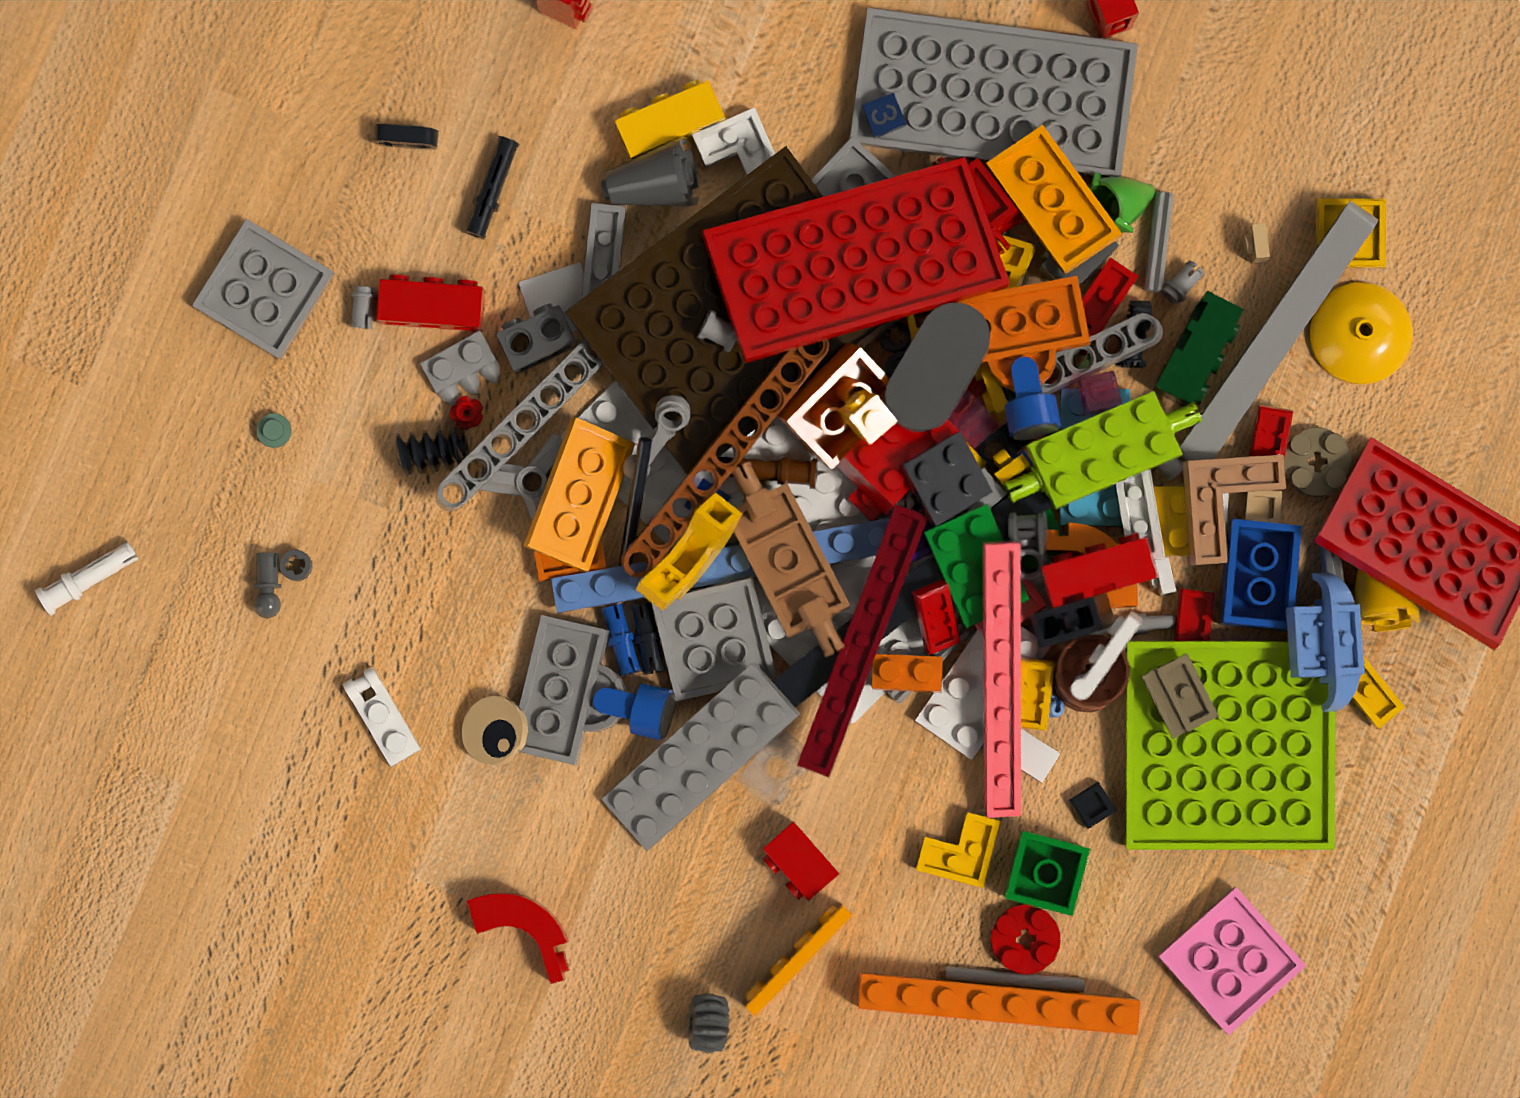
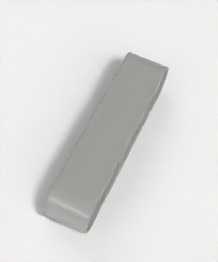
(1099, 356)

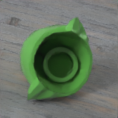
(1122, 198)

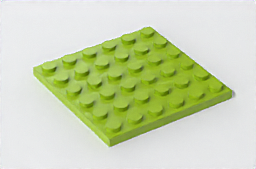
(1243, 779)

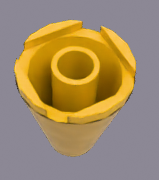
(1383, 605)

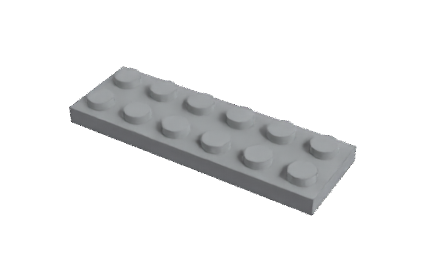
(700, 756)

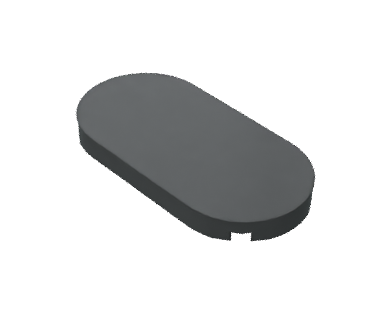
(937, 367)

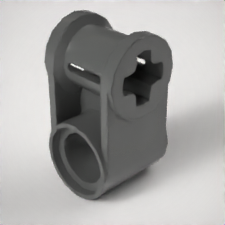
(1032, 536)

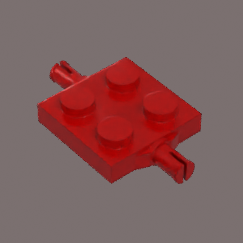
(995, 202)

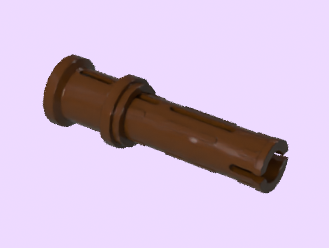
(781, 470)

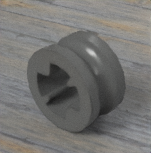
(300, 555)

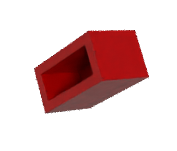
(800, 862)

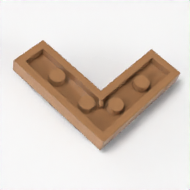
(1204, 489)

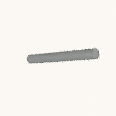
(1014, 979)

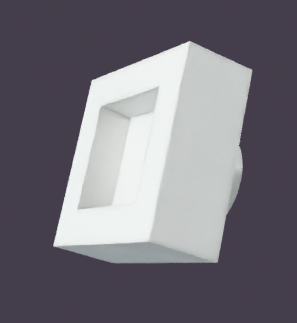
(1165, 582)

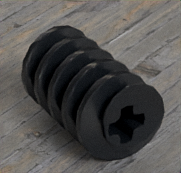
(431, 451)

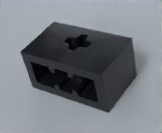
(1072, 620)

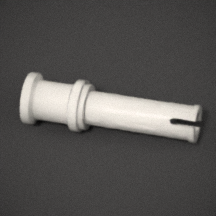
(73, 585)

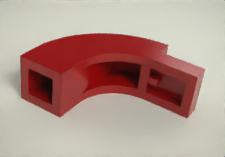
(526, 914)

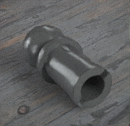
(267, 603)

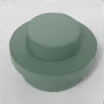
(274, 430)

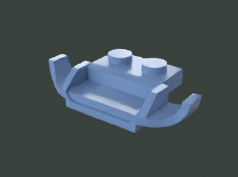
(1328, 641)

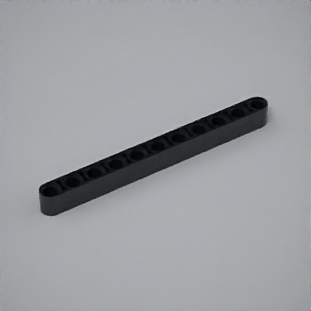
(815, 669)

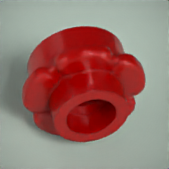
(465, 403)

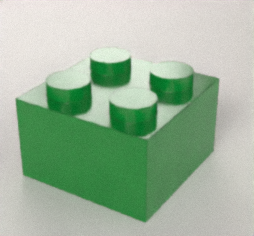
(1046, 873)

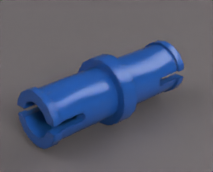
(621, 639)

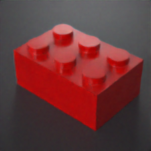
(876, 465)

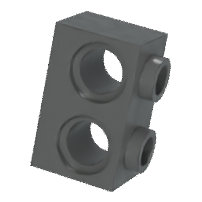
(540, 347)

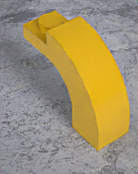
(692, 554)

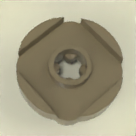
(1331, 475)

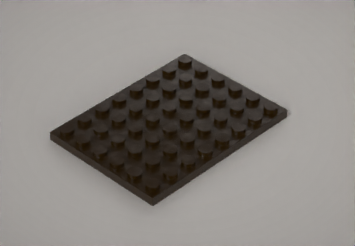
(652, 309)

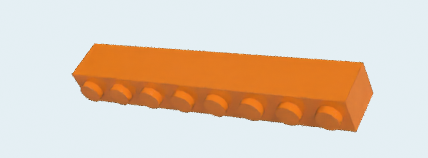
(999, 1003)

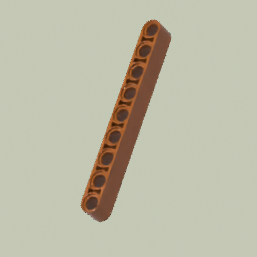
(708, 461)

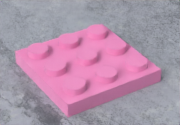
(1231, 960)

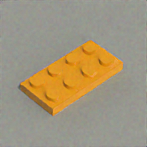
(1053, 199)
(579, 494)
(785, 969)

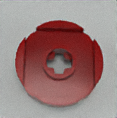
(1041, 951)

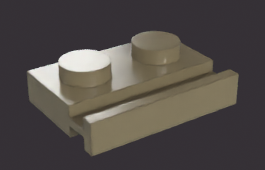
(1179, 695)

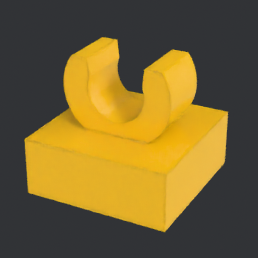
(1009, 468)

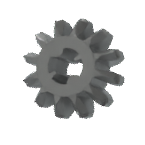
(708, 1023)

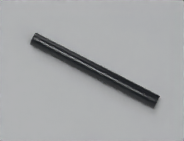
(636, 495)

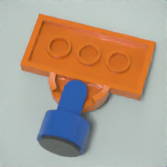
(1025, 334)

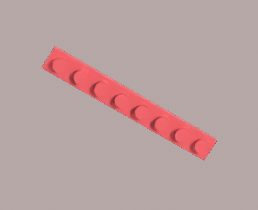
(1002, 679)

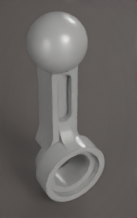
(664, 430)

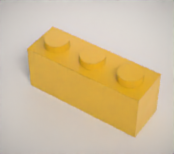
(669, 118)

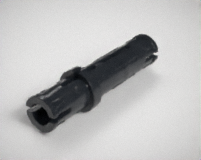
(487, 200)

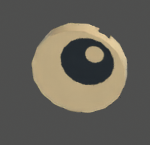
(494, 730)

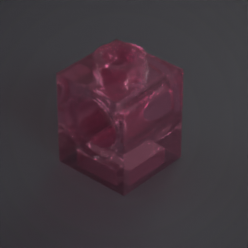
(1099, 393)
(972, 420)

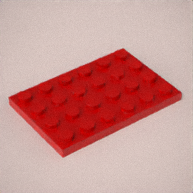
(1427, 542)

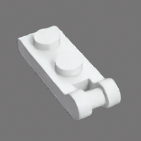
(1105, 656)
(382, 717)

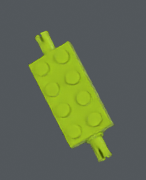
(1103, 451)

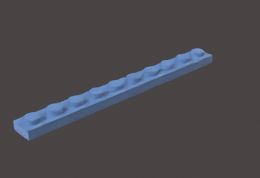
(731, 564)

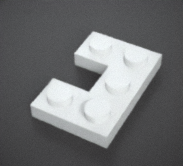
(738, 136)

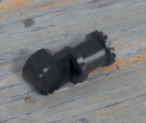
(1137, 307)

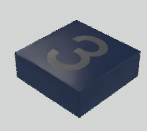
(884, 115)

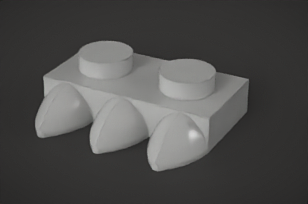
(460, 366)

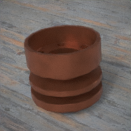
(1072, 662)

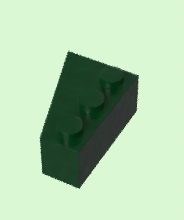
(1199, 350)

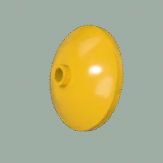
(1341, 346)

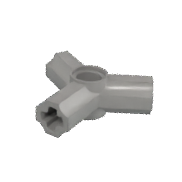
(512, 478)

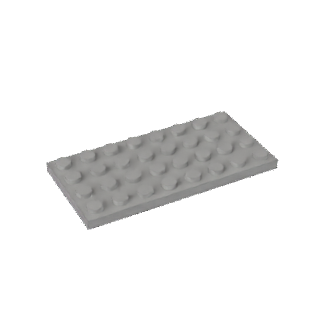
(988, 85)

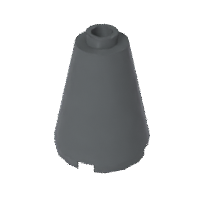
(654, 178)

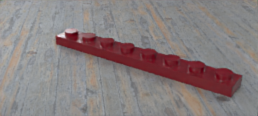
(862, 641)

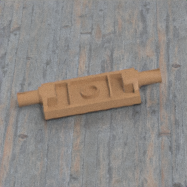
(788, 560)

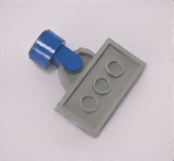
(575, 694)

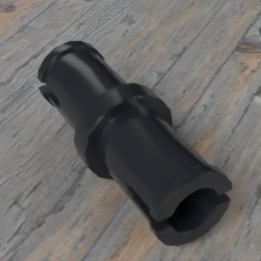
(647, 638)

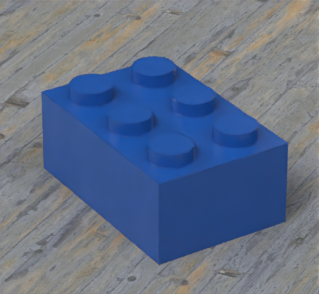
(1259, 574)

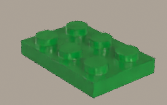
(959, 556)

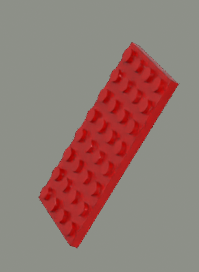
(855, 259)

